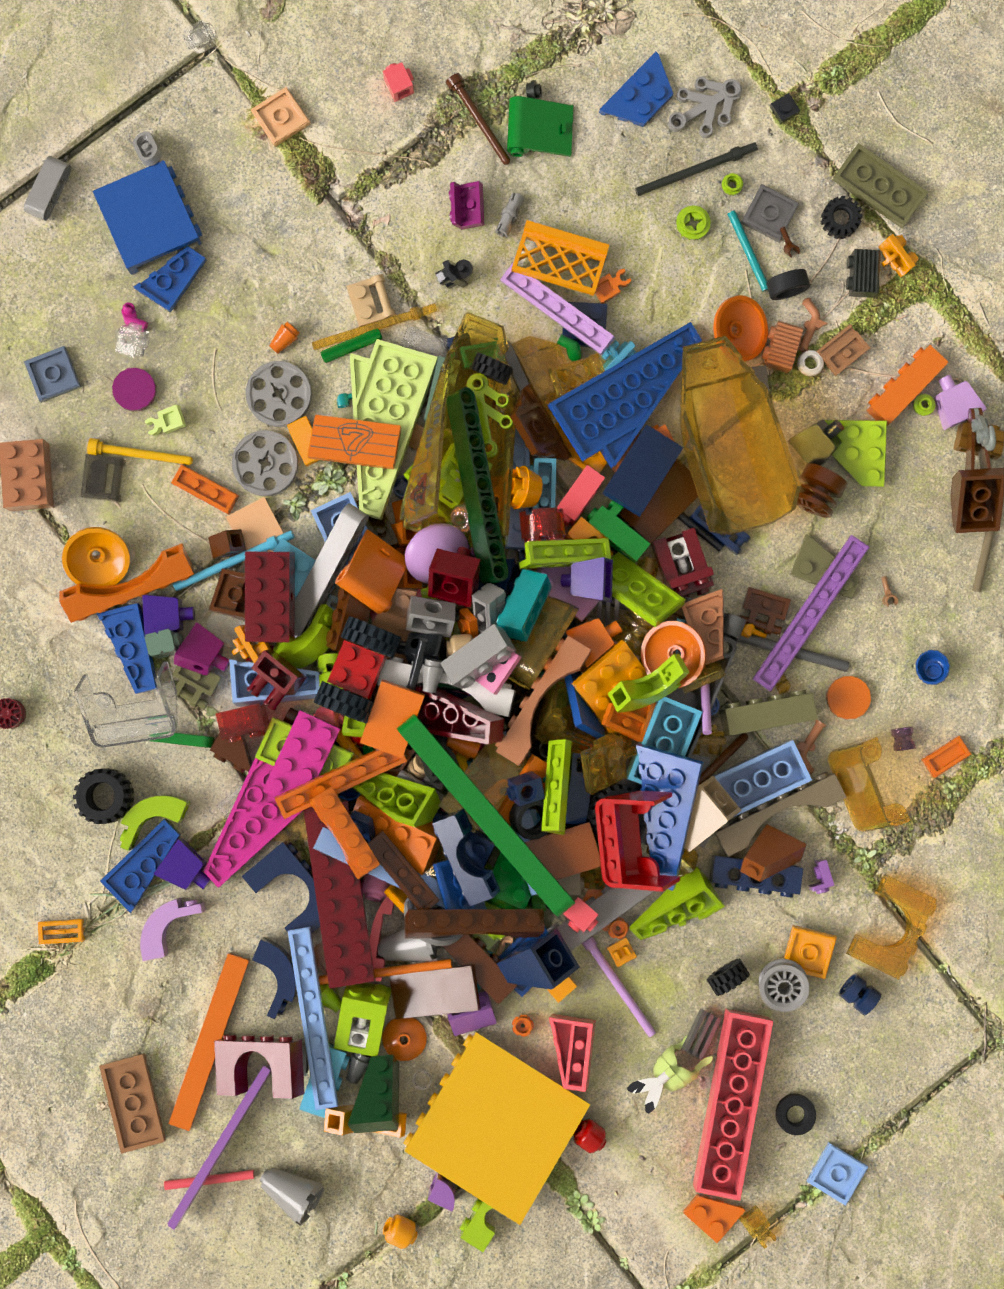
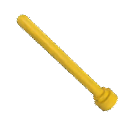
(97, 447)

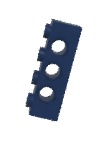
(720, 876)

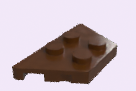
(537, 427)

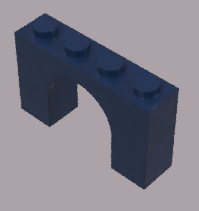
(286, 861)

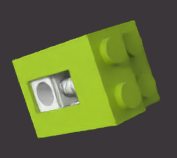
(367, 1003)

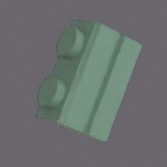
(163, 643)

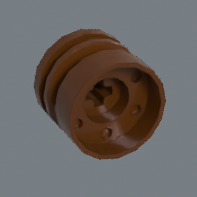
(819, 489)

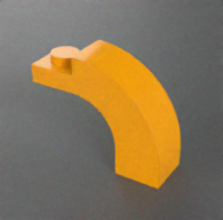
(338, 1117)

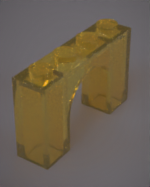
(916, 908)

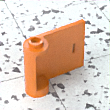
(373, 573)

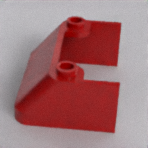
(621, 842)

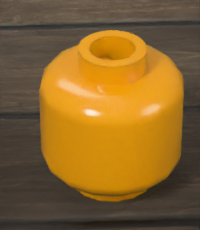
(400, 1231)

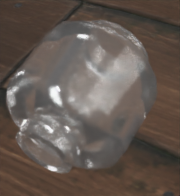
(200, 36)
(460, 519)

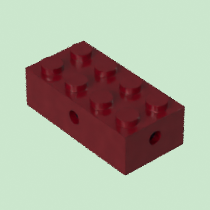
(269, 596)

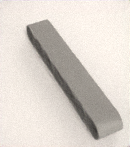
(328, 566)

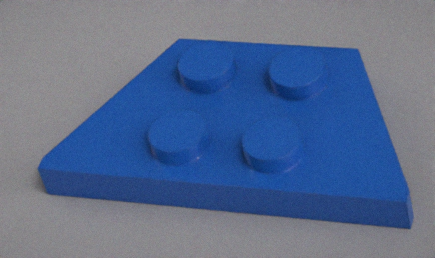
(641, 94)

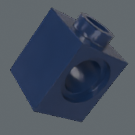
(533, 791)

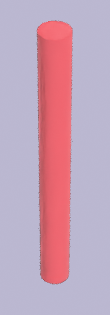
(212, 1179)

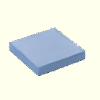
(837, 1173)

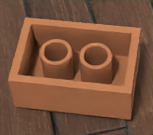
(26, 475)

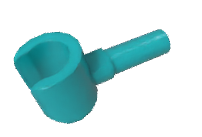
(343, 400)

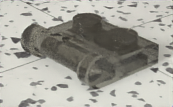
(96, 475)

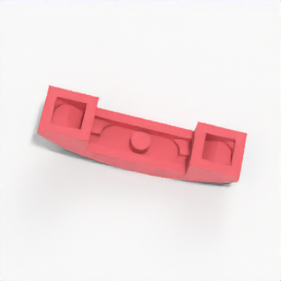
(386, 908)

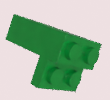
(620, 535)

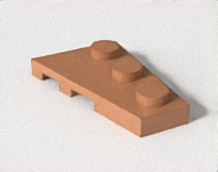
(707, 618)

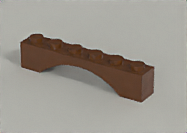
(506, 922)

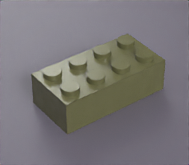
(764, 715)

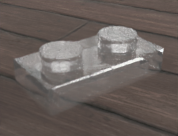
(424, 342)

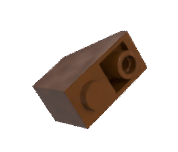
(234, 752)

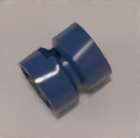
(867, 995)

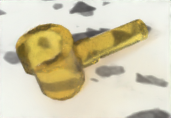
(783, 686)

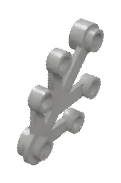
(707, 103)

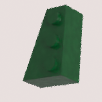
(378, 1097)

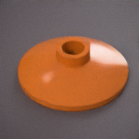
(404, 1027)

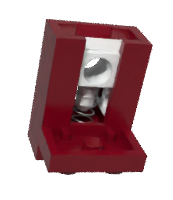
(693, 582)

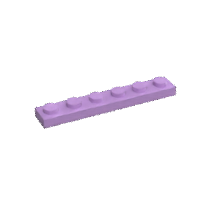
(559, 310)

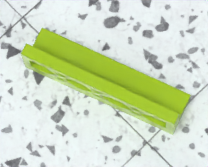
(563, 552)
(556, 786)

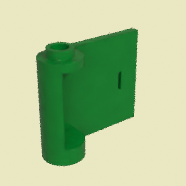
(537, 126)

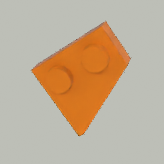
(713, 1216)

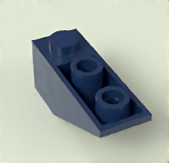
(578, 798)

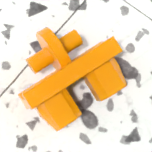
(896, 256)
(252, 648)

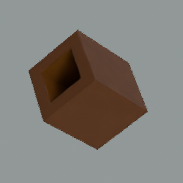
(227, 543)

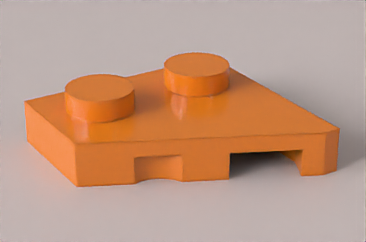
(630, 723)

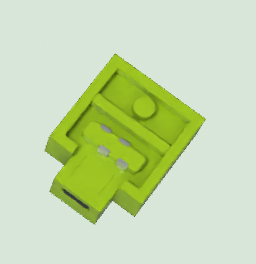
(450, 481)

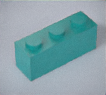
(524, 604)

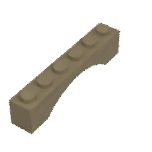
(738, 834)

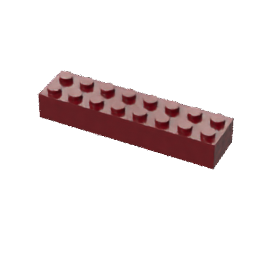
(340, 913)

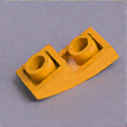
(301, 435)

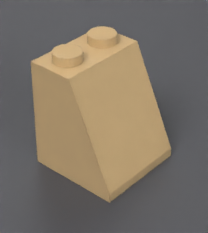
(710, 812)

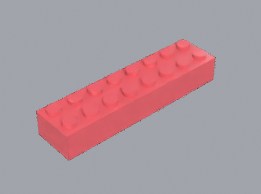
(732, 1104)

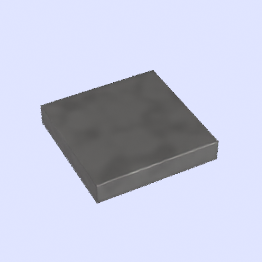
(769, 212)

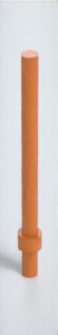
(404, 969)

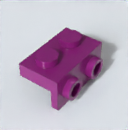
(466, 205)

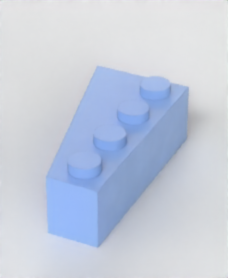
(243, 675)

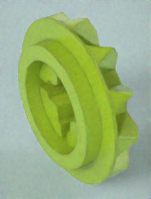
(698, 214)

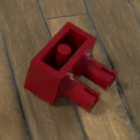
(277, 672)

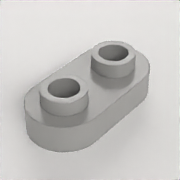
(147, 148)

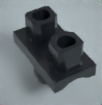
(454, 274)

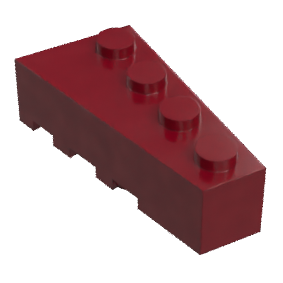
(456, 718)

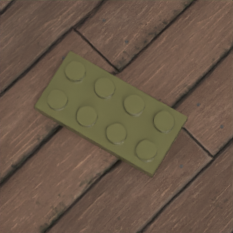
(880, 185)

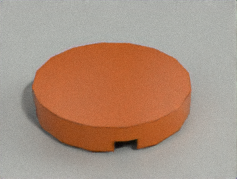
(848, 697)

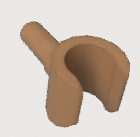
(888, 592)

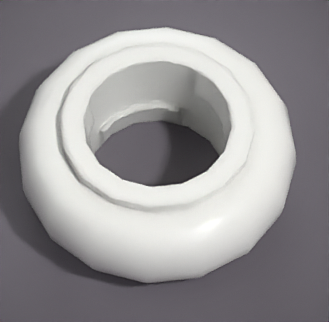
(804, 369)

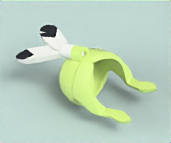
(666, 1075)

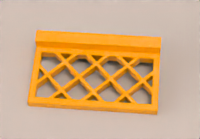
(561, 241)

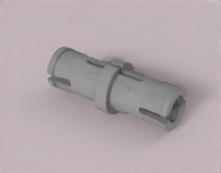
(509, 215)

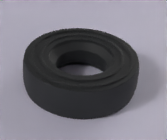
(809, 1114)

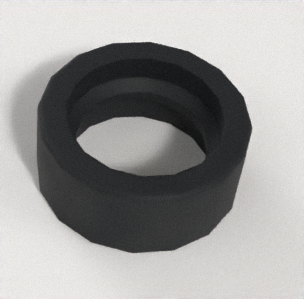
(788, 284)
(515, 819)

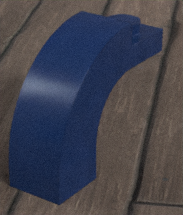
(280, 963)

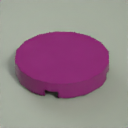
(134, 389)

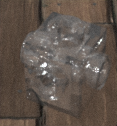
(132, 340)

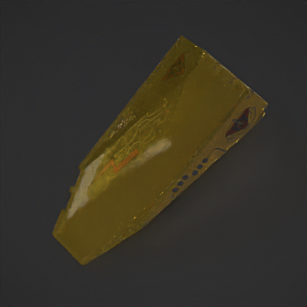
(421, 499)

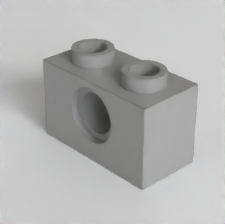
(430, 616)

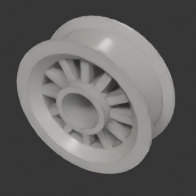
(783, 1004)

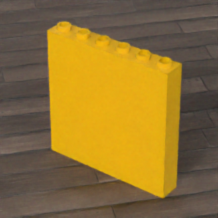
(496, 1127)

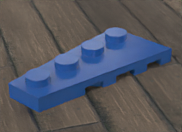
(127, 634)
(136, 870)

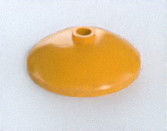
(93, 570)

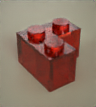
(243, 721)

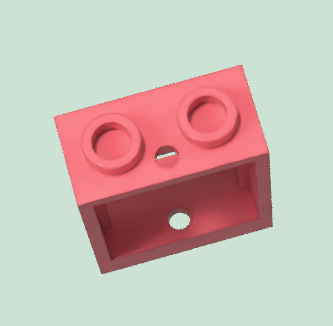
(580, 495)

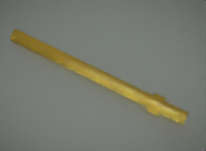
(415, 313)

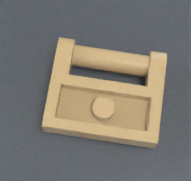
(363, 302)

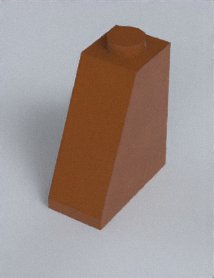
(772, 853)

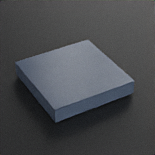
(52, 374)

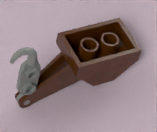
(978, 492)

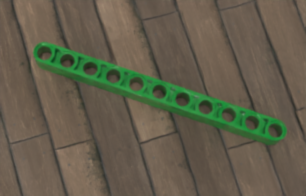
(486, 815)

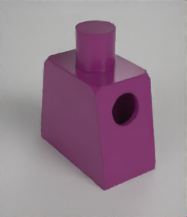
(201, 652)

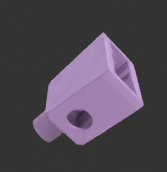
(955, 402)

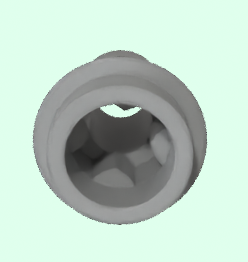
(432, 673)

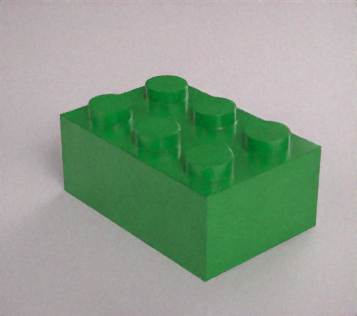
(513, 887)

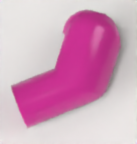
(129, 315)

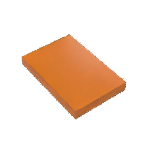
(390, 709)

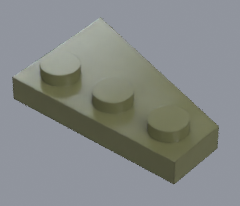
(814, 561)

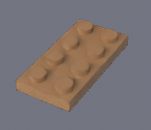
(132, 1103)

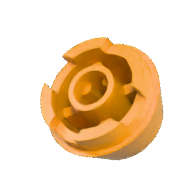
(525, 488)

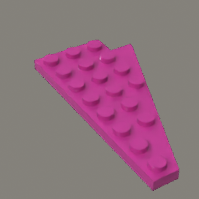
(249, 826)

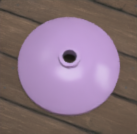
(424, 545)

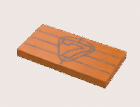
(354, 442)

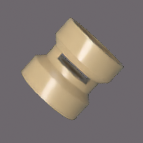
(416, 768)

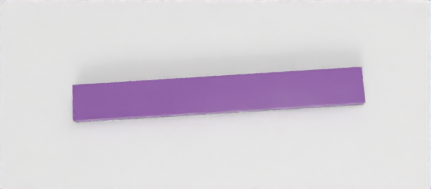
(810, 613)
(219, 1147)

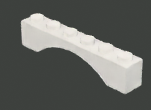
(499, 704)

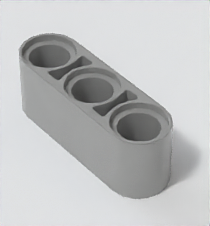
(47, 188)

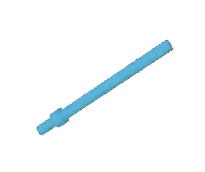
(270, 543)

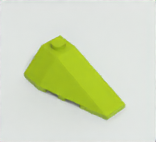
(401, 799)
(690, 899)

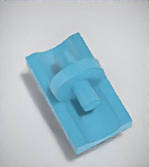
(623, 352)

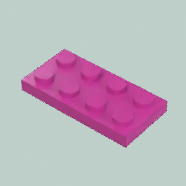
(302, 753)

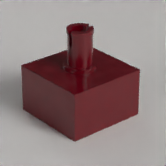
(454, 576)

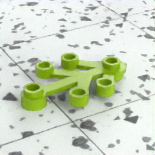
(486, 410)

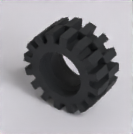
(835, 228)
(491, 368)
(728, 977)

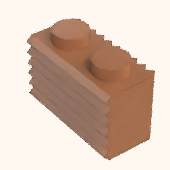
(782, 347)

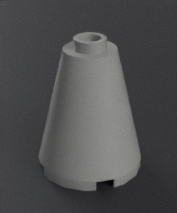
(398, 948)
(292, 1193)

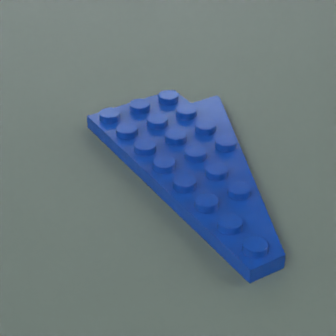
(615, 405)

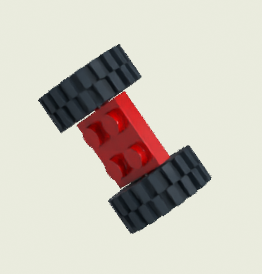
(357, 669)

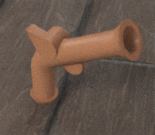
(812, 325)
(808, 744)

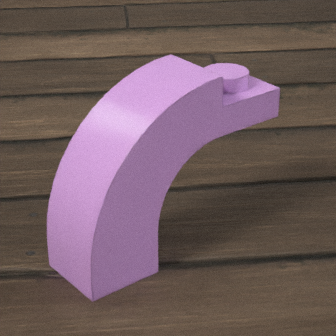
(153, 936)

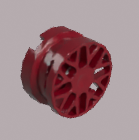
(11, 713)

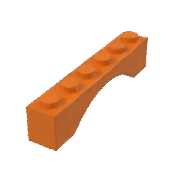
(86, 600)

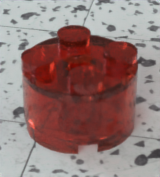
(542, 525)

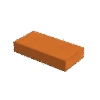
(946, 756)

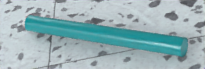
(748, 250)

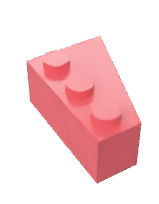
(574, 1049)

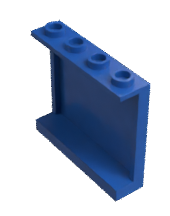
(147, 215)

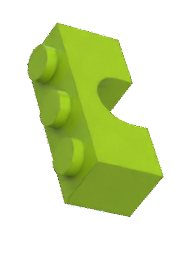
(476, 1229)

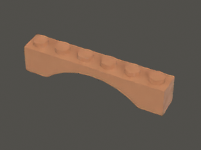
(568, 660)

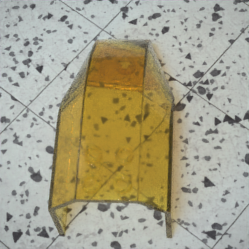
(733, 441)

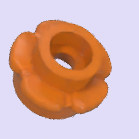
(621, 933)
(518, 1030)

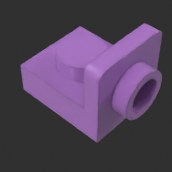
(823, 873)

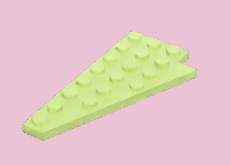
(388, 391)

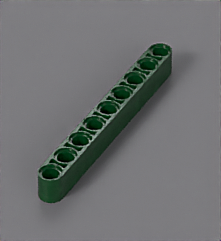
(477, 486)

